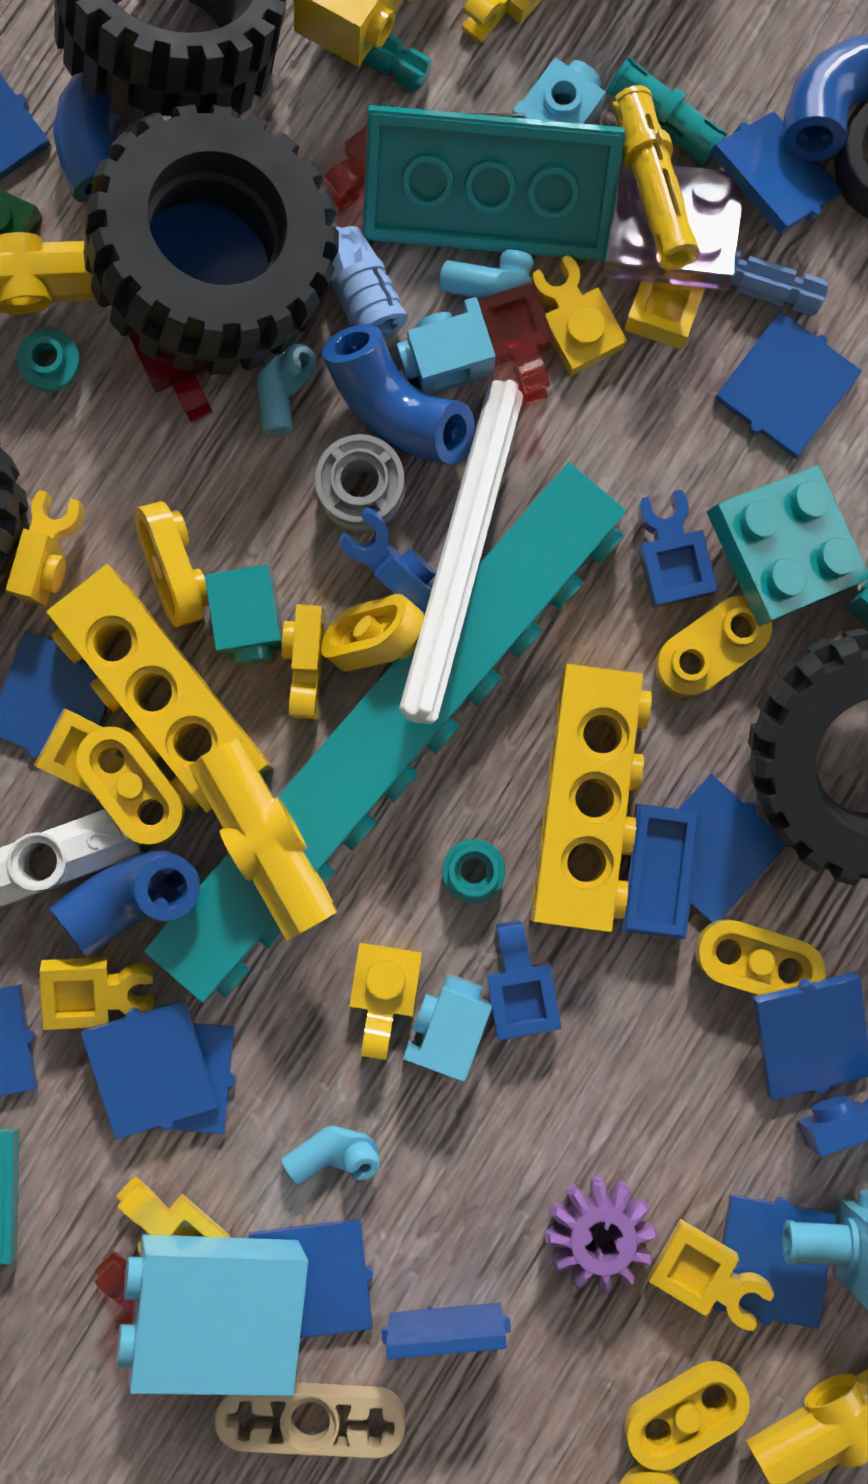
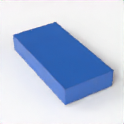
(661, 871)

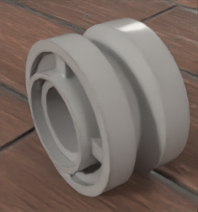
(356, 455)

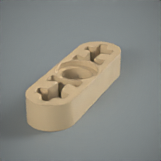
(327, 1443)

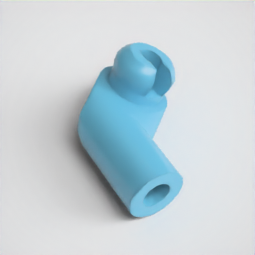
(279, 383)
(336, 1148)

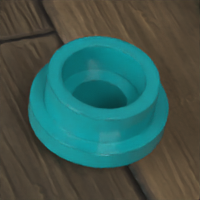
(58, 374)
(488, 885)

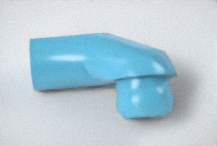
(486, 281)

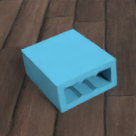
(213, 1316)

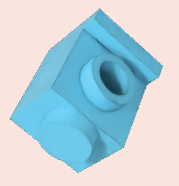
(572, 85)
(448, 350)
(450, 1028)

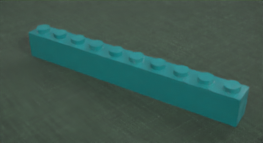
(376, 743)

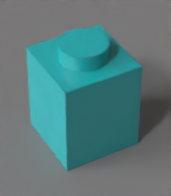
(245, 614)

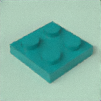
(788, 544)

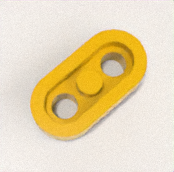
(163, 541)
(373, 633)
(714, 645)
(131, 787)
(756, 958)
(690, 1420)

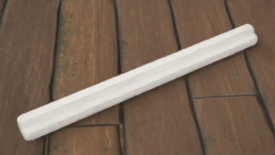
(461, 554)

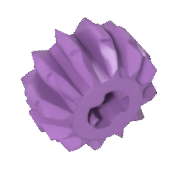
(626, 1233)

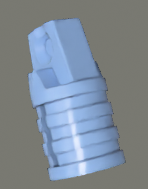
(363, 285)

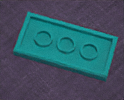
(490, 182)

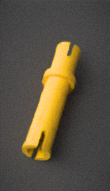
(648, 155)

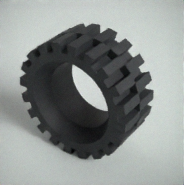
(169, 68)

